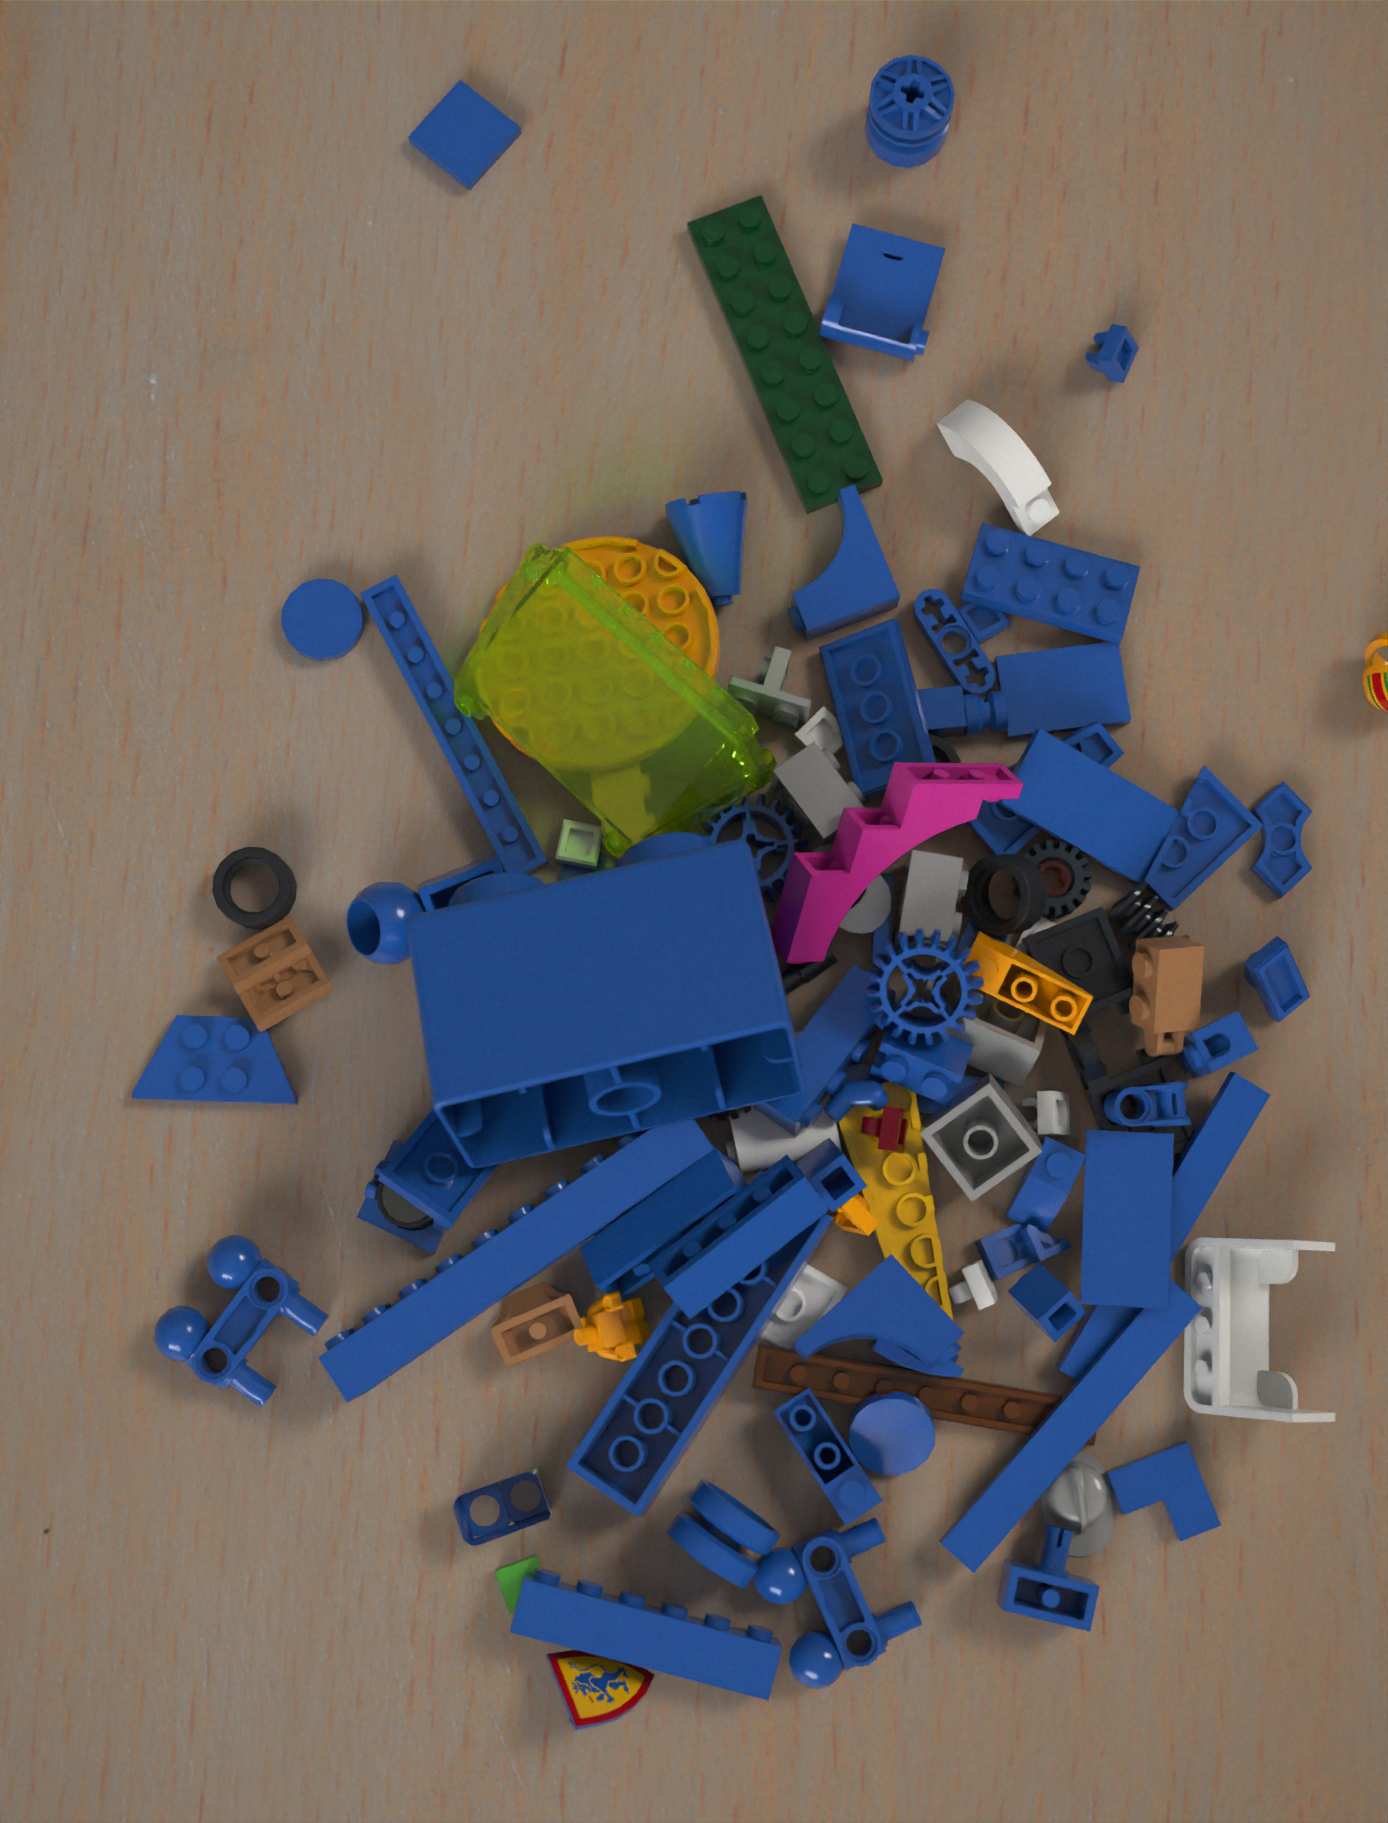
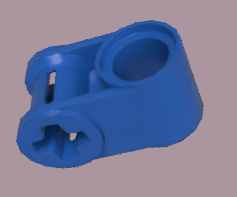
(1155, 1105)

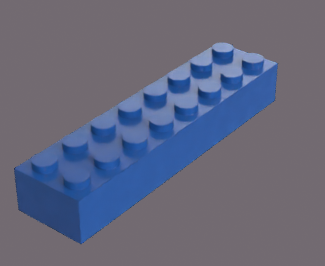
(683, 1378)

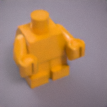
(613, 1327)

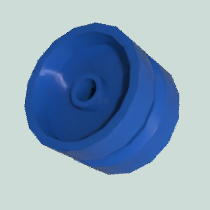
(719, 1539)

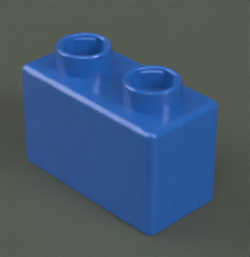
(602, 1000)

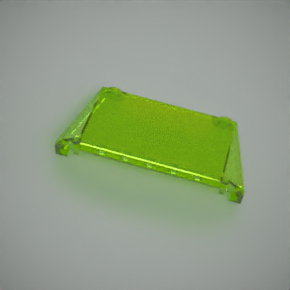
(609, 703)

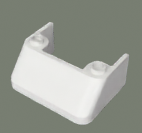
(1230, 1335)

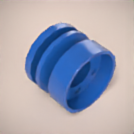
(906, 131)

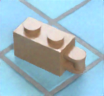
(1166, 991)

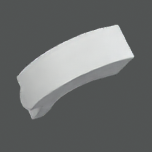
(1004, 459)

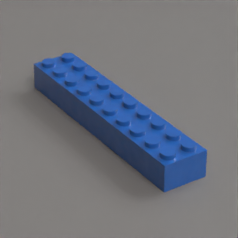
(510, 1258)

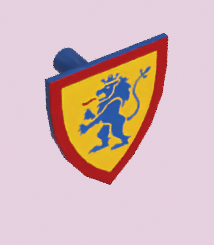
(597, 1687)

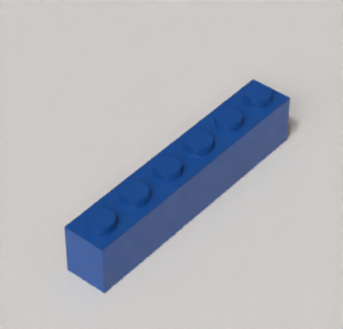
(646, 1634)

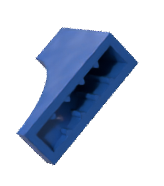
(853, 584)
(889, 1309)

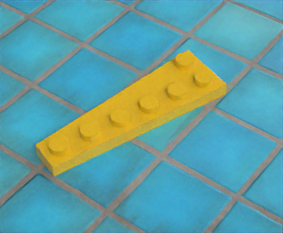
(899, 1194)

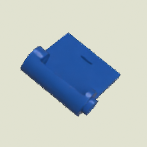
(883, 293)

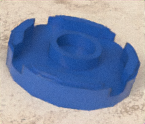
(322, 619)
(891, 1433)

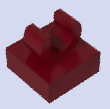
(890, 1129)

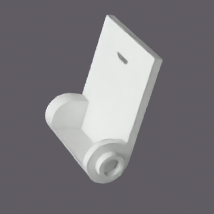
(762, 1143)

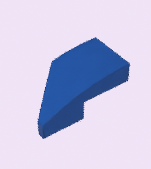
(1017, 1248)

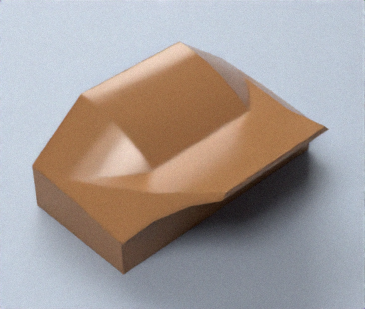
(534, 1323)

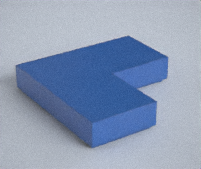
(1168, 1477)

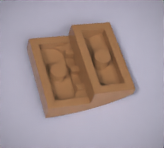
(275, 973)

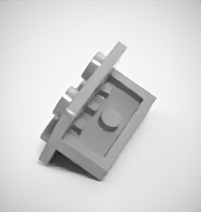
(768, 695)

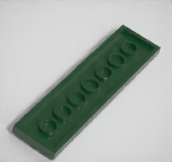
(783, 353)

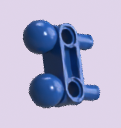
(185, 1334)
(818, 1655)

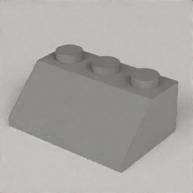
(1002, 1035)

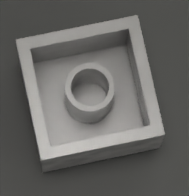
(815, 792)
(929, 895)
(981, 1137)

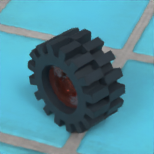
(1072, 875)

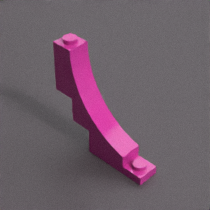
(916, 806)

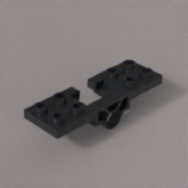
(1090, 957)

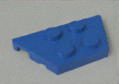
(216, 1063)

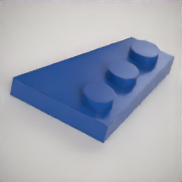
(1201, 839)

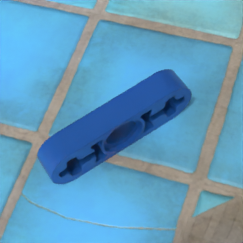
(928, 623)

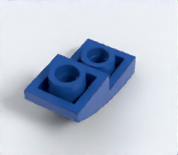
(905, 1359)

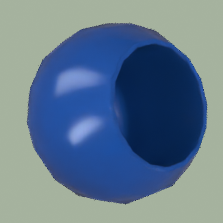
(379, 921)

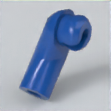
(856, 1093)

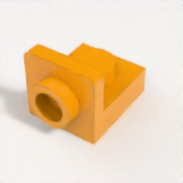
(854, 1216)

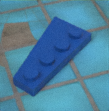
(1005, 831)

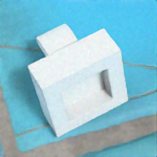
(1052, 1113)
(977, 1285)

